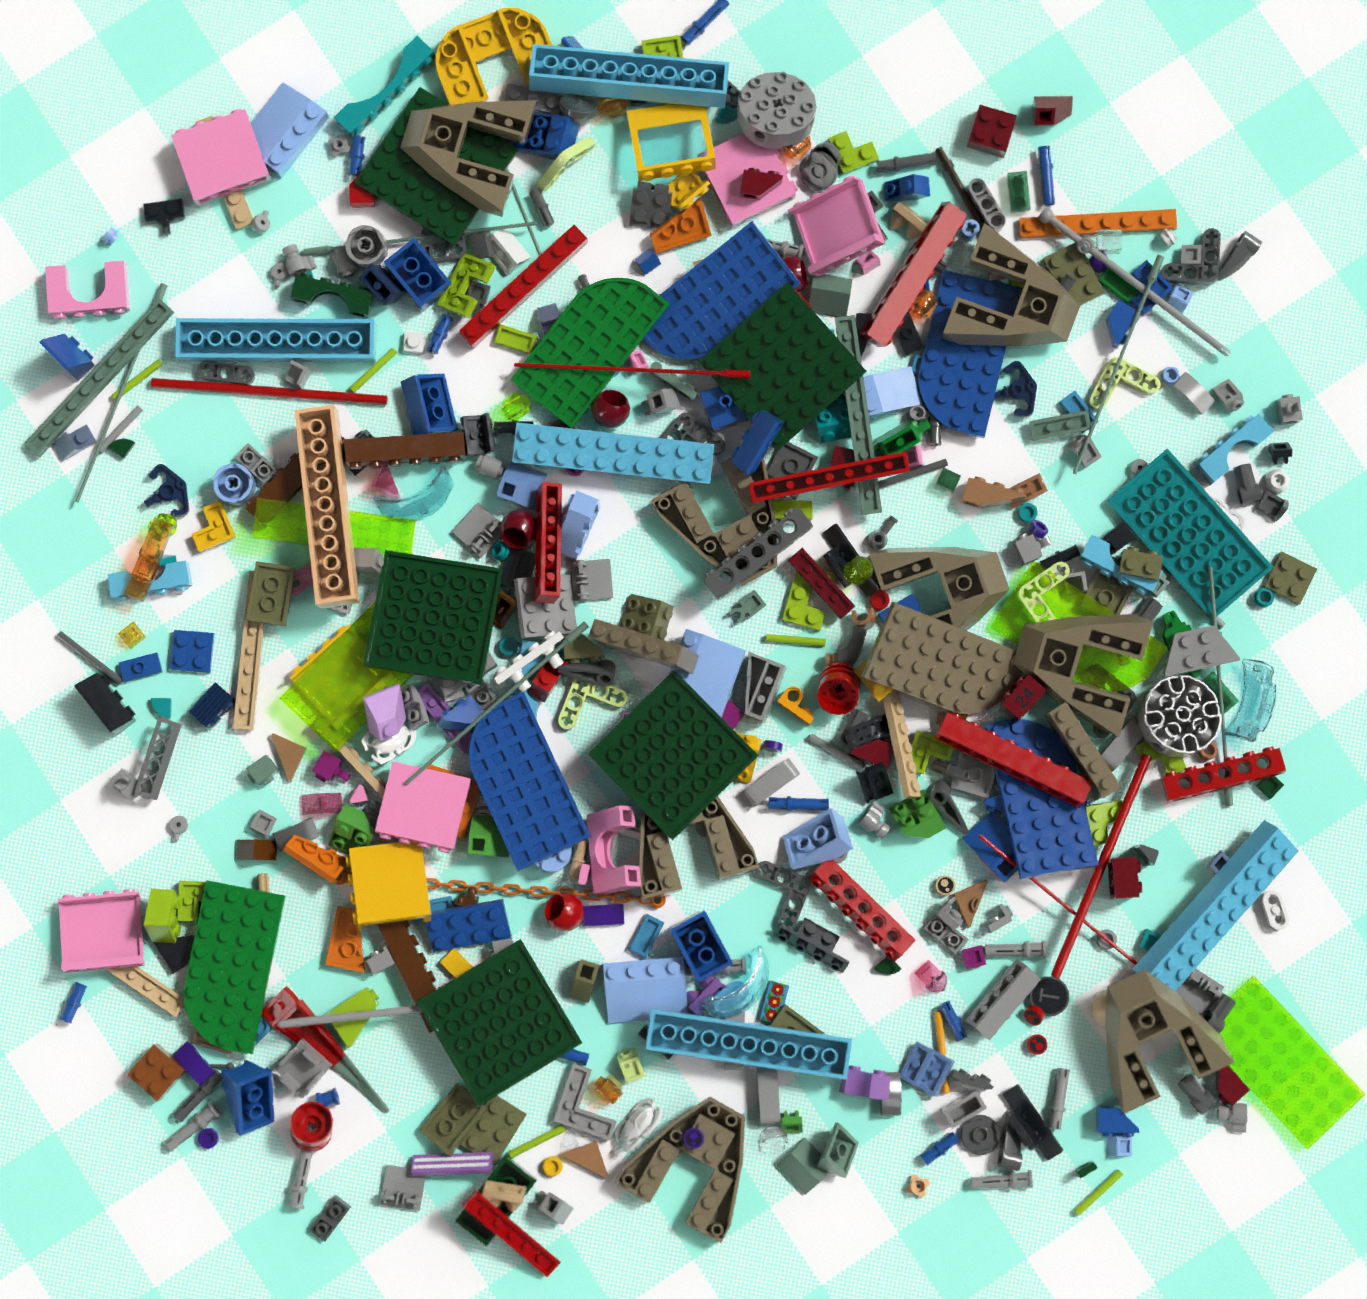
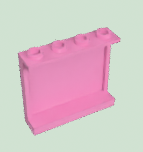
(220, 156)
(726, 179)
(837, 225)
(425, 809)
(101, 931)

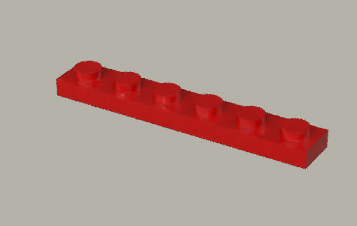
(511, 1233)

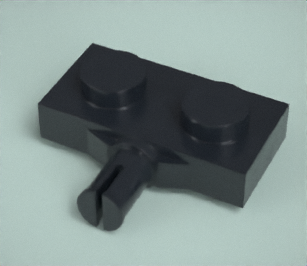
(164, 213)

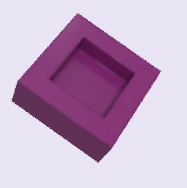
(973, 957)

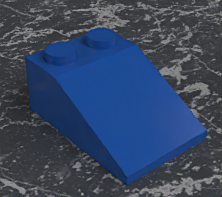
(69, 355)

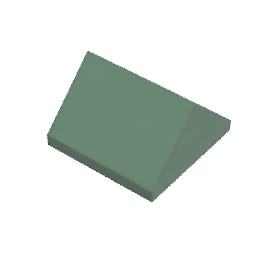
(830, 295)
(838, 1151)
(802, 1167)

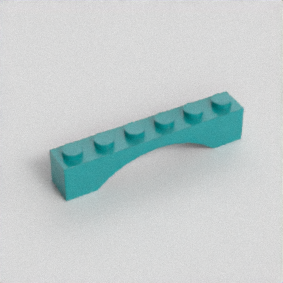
(356, 115)

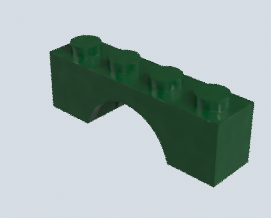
(308, 289)

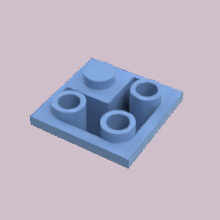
(520, 485)

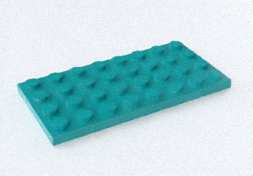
(1190, 533)

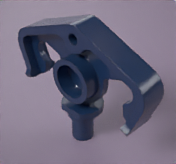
(1023, 388)
(173, 489)

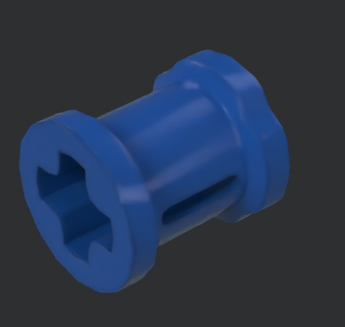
(328, 1098)

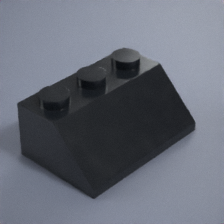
(106, 703)

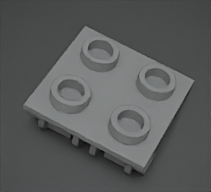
(478, 530)
(591, 579)
(1200, 991)
(402, 1188)

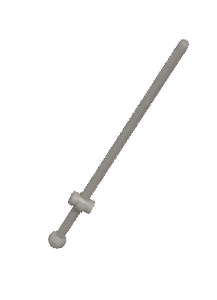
(1048, 216)
(349, 1016)

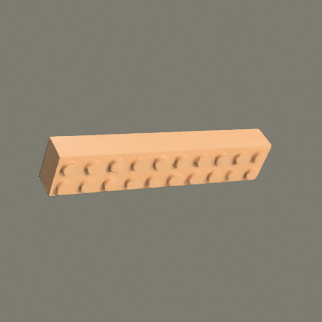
(326, 506)

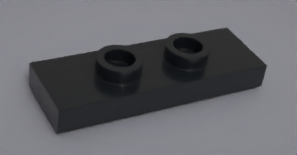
(909, 336)
(867, 731)

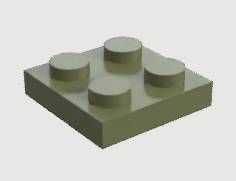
(1290, 577)

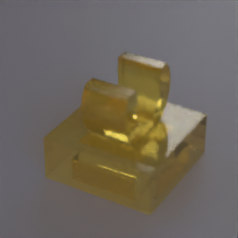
(132, 635)

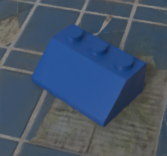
(418, 274)
(428, 404)
(756, 441)

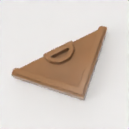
(289, 753)
(969, 900)
(588, 1157)

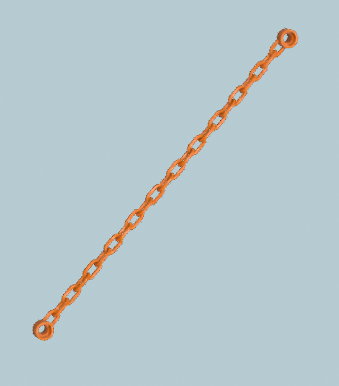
(344, 880)

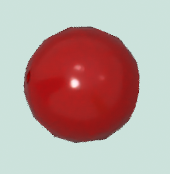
(564, 912)

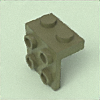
(1140, 564)
(647, 616)

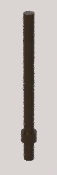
(948, 165)

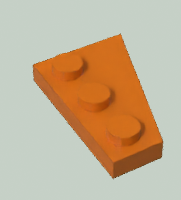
(682, 228)
(321, 861)
(346, 943)

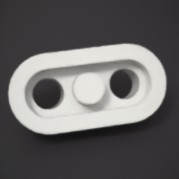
(1276, 909)

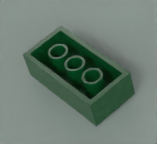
(506, 1172)

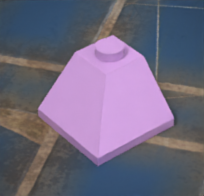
(385, 712)

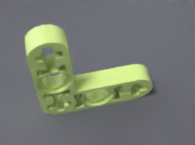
(563, 160)
(1122, 375)
(1036, 598)
(589, 691)

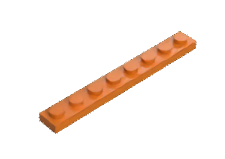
(1090, 223)

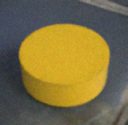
(552, 1166)

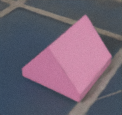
(868, 262)
(637, 360)
(915, 457)
(360, 795)

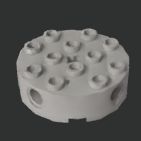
(776, 110)
(1197, 721)

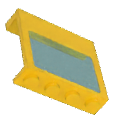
(671, 140)

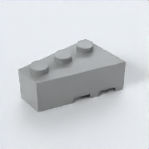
(762, 686)

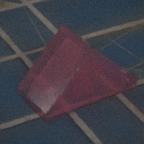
(384, 483)
(321, 803)

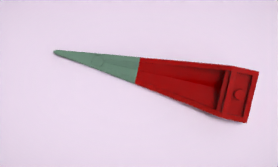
(289, 1006)

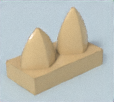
(903, 214)
(511, 1194)

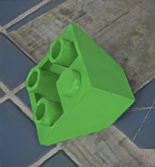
(917, 817)
(351, 830)
(486, 838)

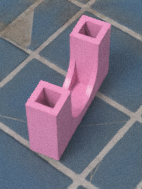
(113, 299)
(602, 828)

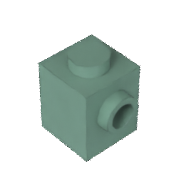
(262, 771)

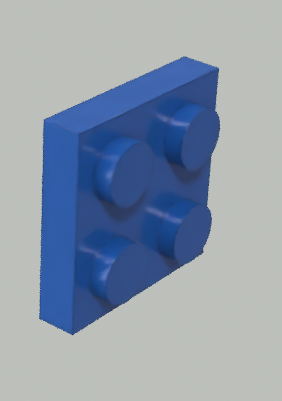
(192, 651)

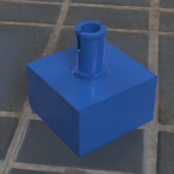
(721, 409)

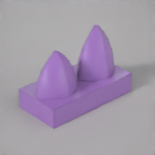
(709, 986)

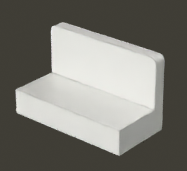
(507, 250)

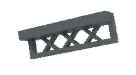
(164, 758)

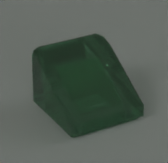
(948, 480)

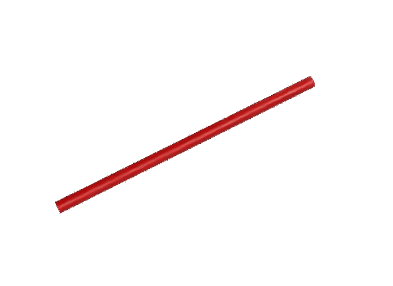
(269, 391)
(1099, 870)

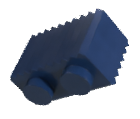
(382, 284)
(212, 705)

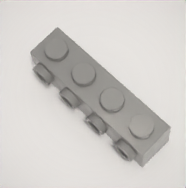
(1003, 999)

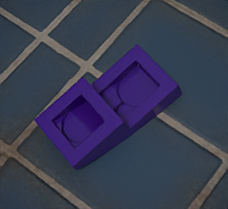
(194, 1063)

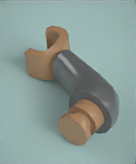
(851, 651)

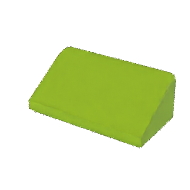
(783, 506)

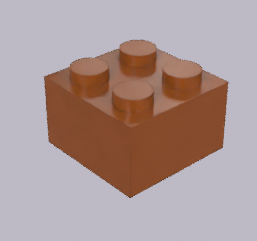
(157, 1072)

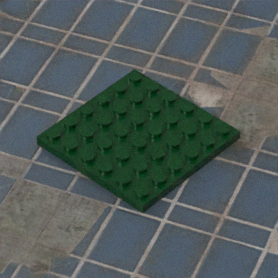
(413, 191)
(792, 363)
(433, 617)
(673, 755)
(499, 1022)

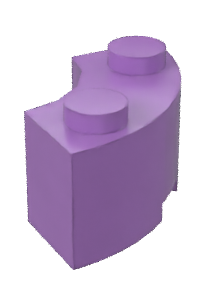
(866, 1084)

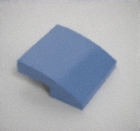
(926, 1069)

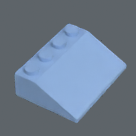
(287, 127)
(714, 670)
(642, 985)

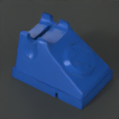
(701, 945)
(249, 1096)

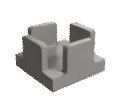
(302, 1068)

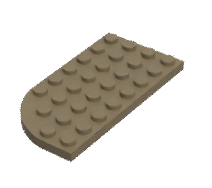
(940, 662)

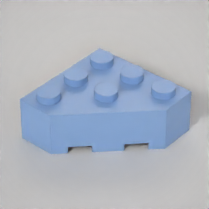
(577, 523)

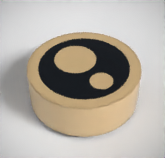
(945, 885)

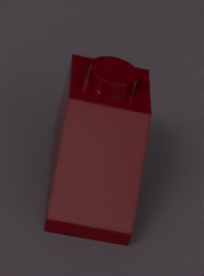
(875, 752)
(1229, 1086)

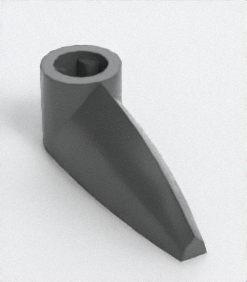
(1242, 251)
(598, 674)
(945, 804)
(1010, 1147)

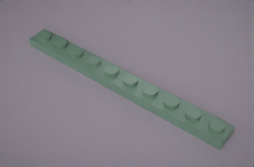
(99, 377)
(859, 417)

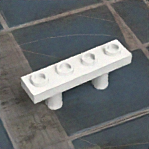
(514, 671)

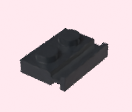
(518, 565)
(874, 782)

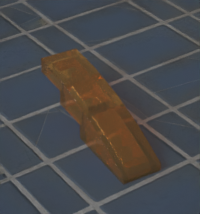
(148, 560)

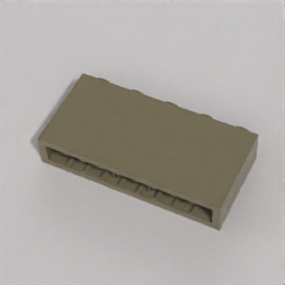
(643, 646)
(1082, 750)

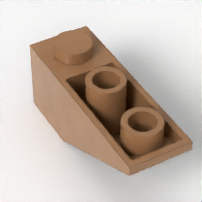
(987, 495)

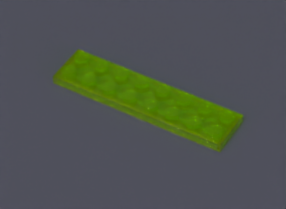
(287, 523)

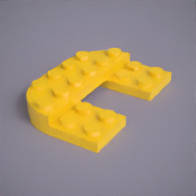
(481, 39)

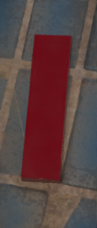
(821, 583)

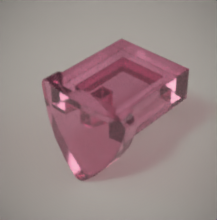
(932, 977)

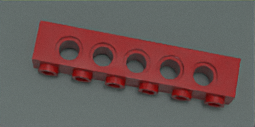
(548, 542)
(1274, 767)
(872, 910)

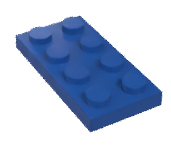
(468, 925)

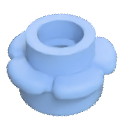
(110, 236)
(1165, 375)

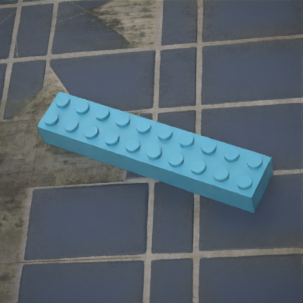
(628, 76)
(275, 340)
(613, 453)
(1218, 906)
(749, 1043)

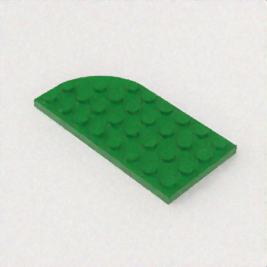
(594, 330)
(232, 964)

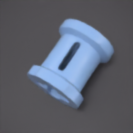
(972, 224)

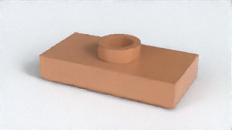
(1032, 488)

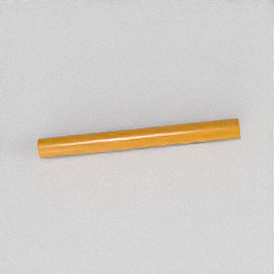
(941, 1044)

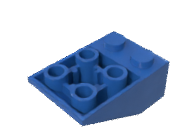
(549, 136)
(998, 835)

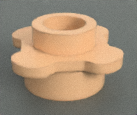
(924, 1183)

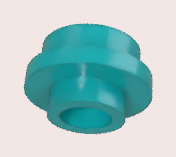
(500, 551)
(1268, 593)

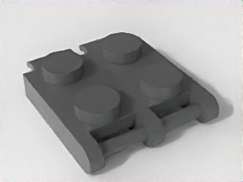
(650, 205)

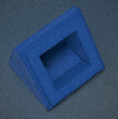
(648, 261)

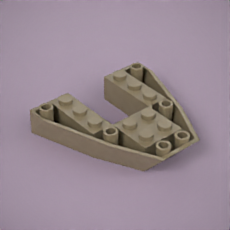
(436, 140)
(1043, 311)
(686, 518)
(969, 576)
(1051, 655)
(726, 842)
(1144, 1009)
(721, 1150)

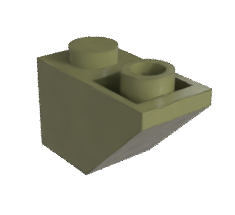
(582, 649)
(584, 980)

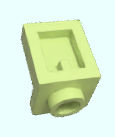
(630, 1065)

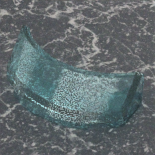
(421, 504)
(1256, 702)
(747, 994)

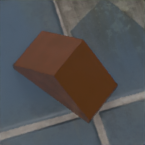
(505, 608)
(256, 849)

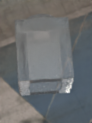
(1108, 241)

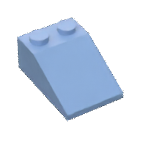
(891, 392)
(818, 840)

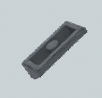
(1148, 854)

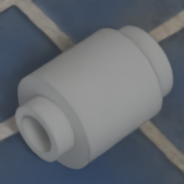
(344, 264)
(490, 466)

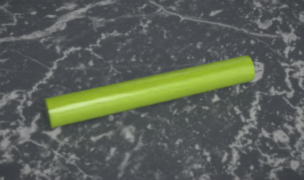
(373, 370)
(139, 378)
(795, 640)
(537, 1141)
(1098, 1192)

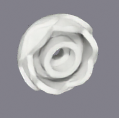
(1271, 483)

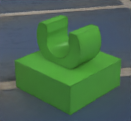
(792, 1124)

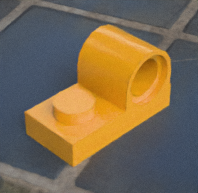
(803, 714)

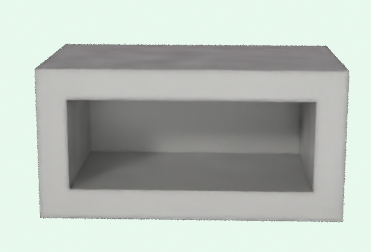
(963, 1108)

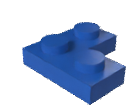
(1160, 287)

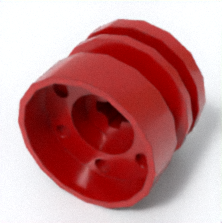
(837, 697)
(314, 1116)

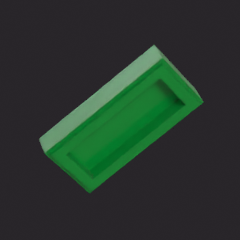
(1118, 286)

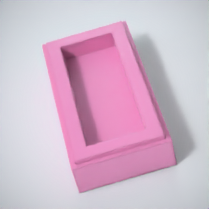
(584, 874)

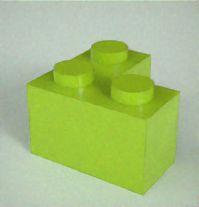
(160, 916)

